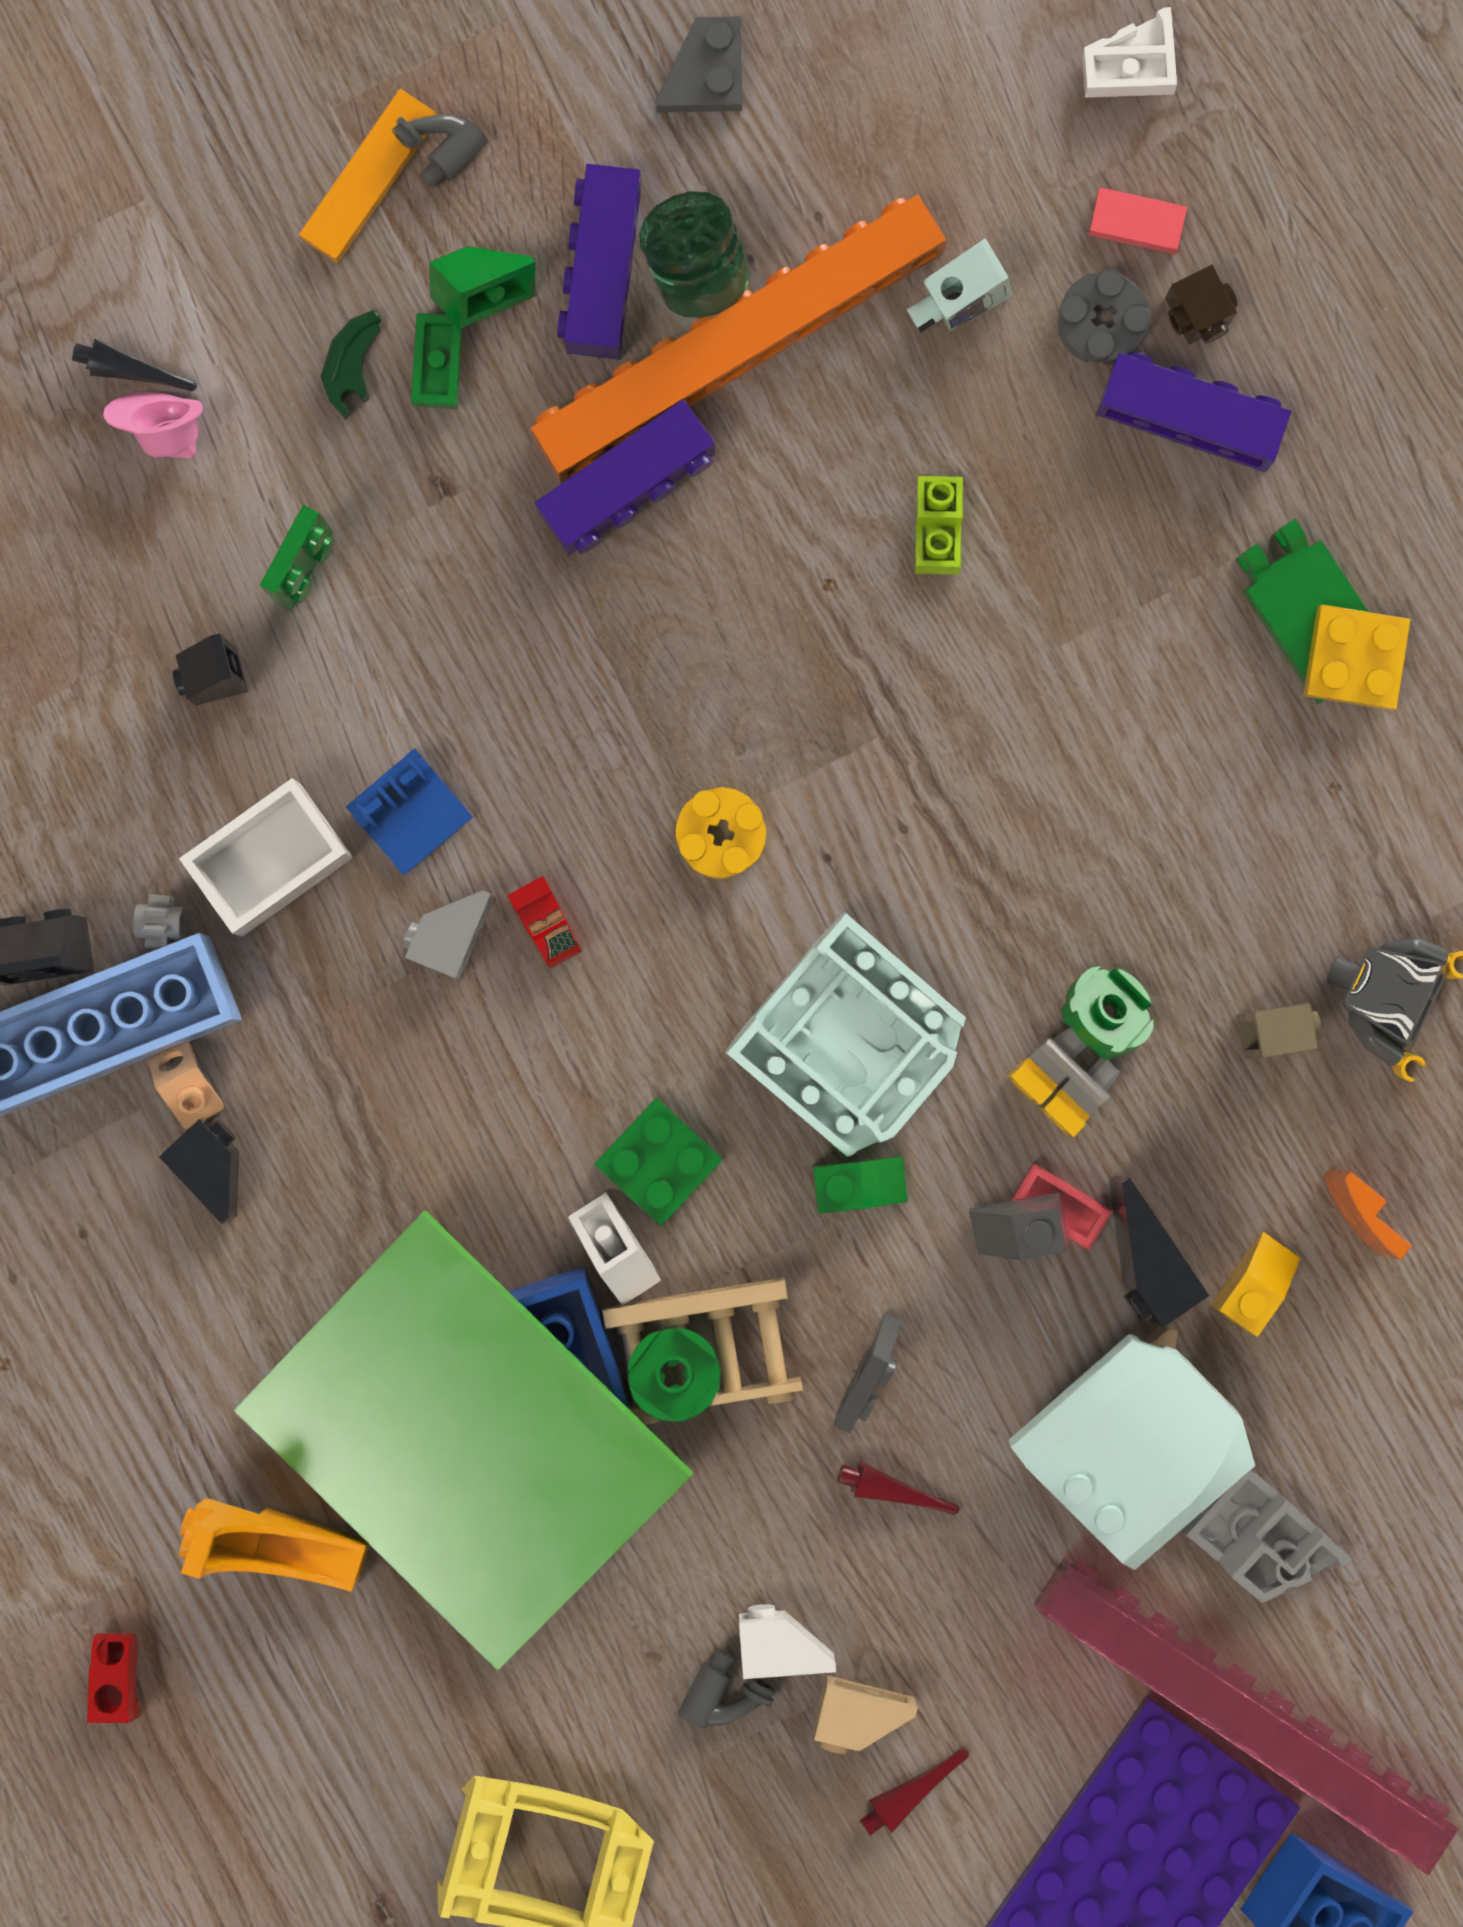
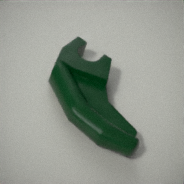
(344, 362)

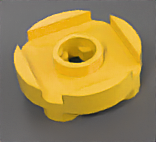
(708, 810)

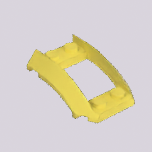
(480, 1844)

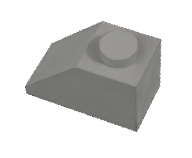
(448, 934)

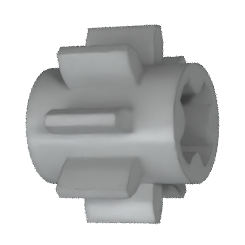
(159, 921)

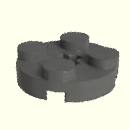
(1111, 293)

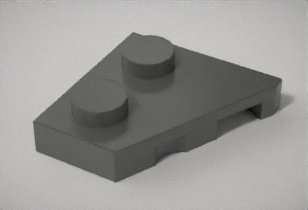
(706, 69)
(873, 1369)

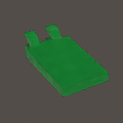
(1292, 589)

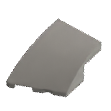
(1263, 1539)

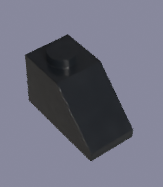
(209, 671)
(208, 1166)

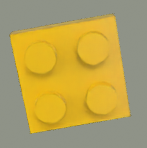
(1356, 657)

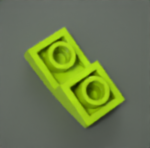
(938, 525)

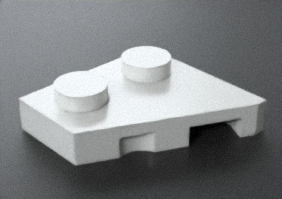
(1133, 61)

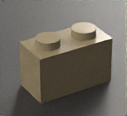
(1279, 1031)

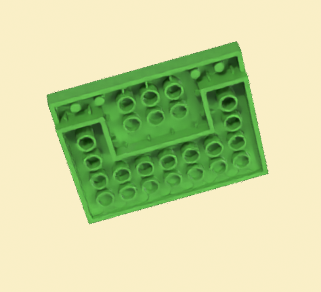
(462, 1440)

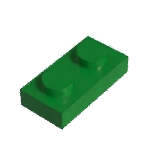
(436, 362)

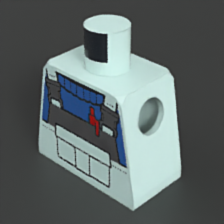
(973, 274)

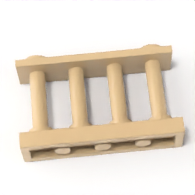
(719, 1306)

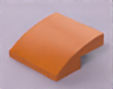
(1359, 1208)

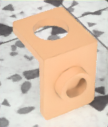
(185, 1086)

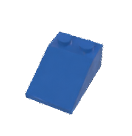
(573, 1316)
(1317, 1890)

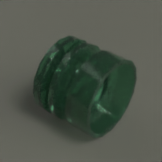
(695, 254)

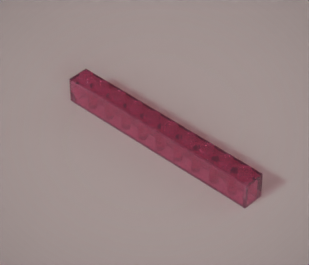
(1247, 1716)

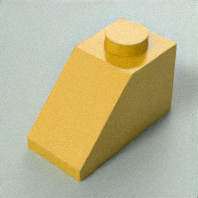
(1257, 1285)

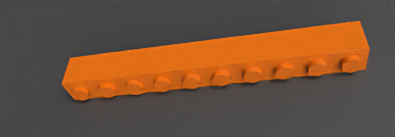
(741, 336)

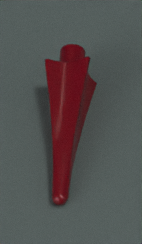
(874, 1484)
(898, 1802)

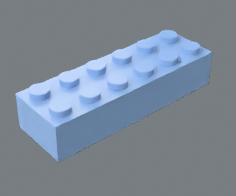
(112, 1021)

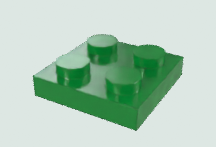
(304, 546)
(658, 1161)

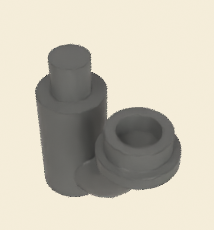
(452, 153)
(706, 1691)

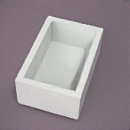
(266, 858)

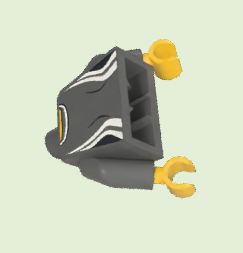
(1394, 995)

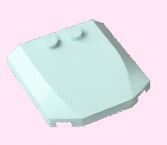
(850, 1039)
(1136, 1447)

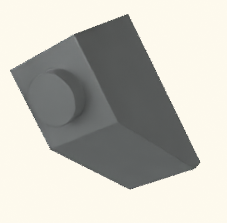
(1021, 1228)

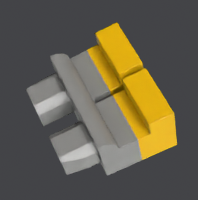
(1080, 1092)

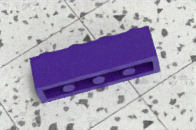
(601, 262)
(1194, 411)
(626, 478)

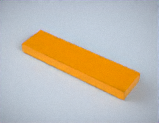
(363, 181)

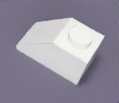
(614, 1249)
(779, 1645)

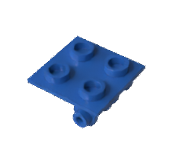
(409, 812)

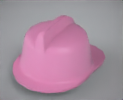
(158, 421)

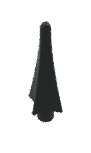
(112, 363)

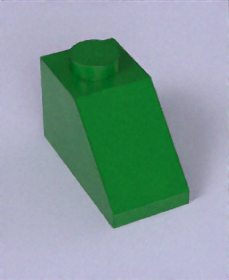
(480, 283)
(859, 1184)

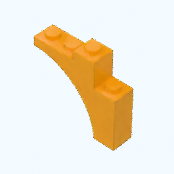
(270, 1542)

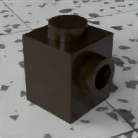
(1201, 306)

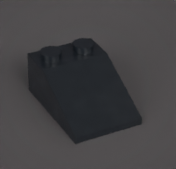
(44, 947)
(1150, 1263)

